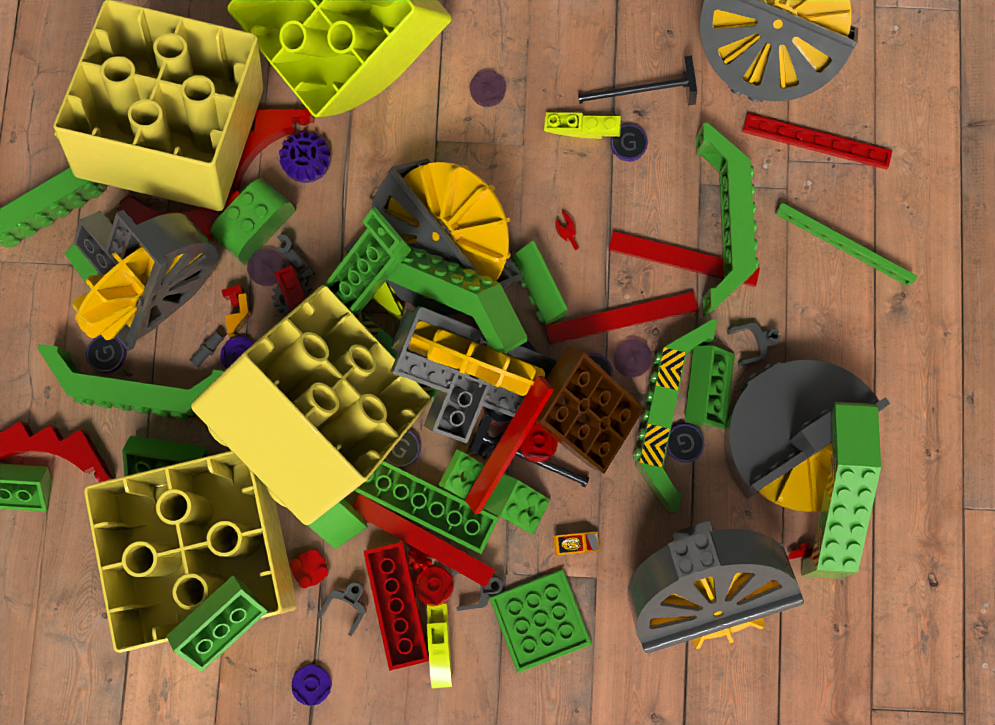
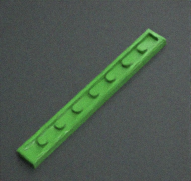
(845, 244)

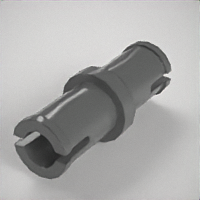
(206, 349)

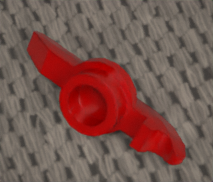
(803, 551)

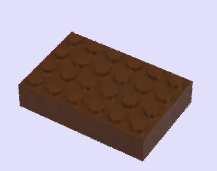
(587, 410)

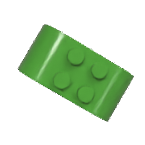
(251, 220)

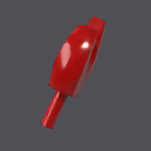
(569, 232)

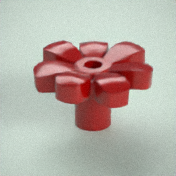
(418, 559)

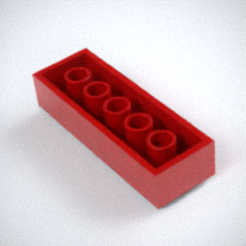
(396, 606)

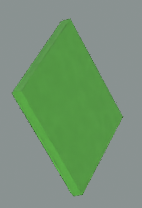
(540, 620)

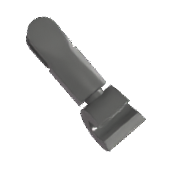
(294, 257)

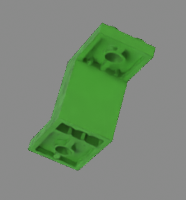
(508, 500)

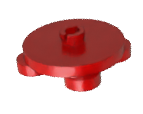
(309, 568)

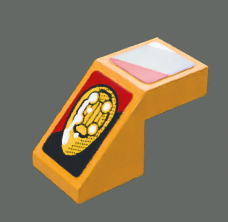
(235, 322)
(576, 543)

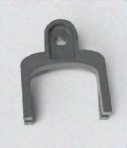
(762, 340)
(484, 593)
(350, 597)

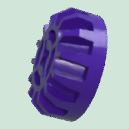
(309, 169)

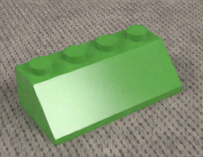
(540, 285)
(709, 387)
(148, 454)
(24, 487)
(216, 624)

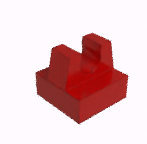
(232, 294)

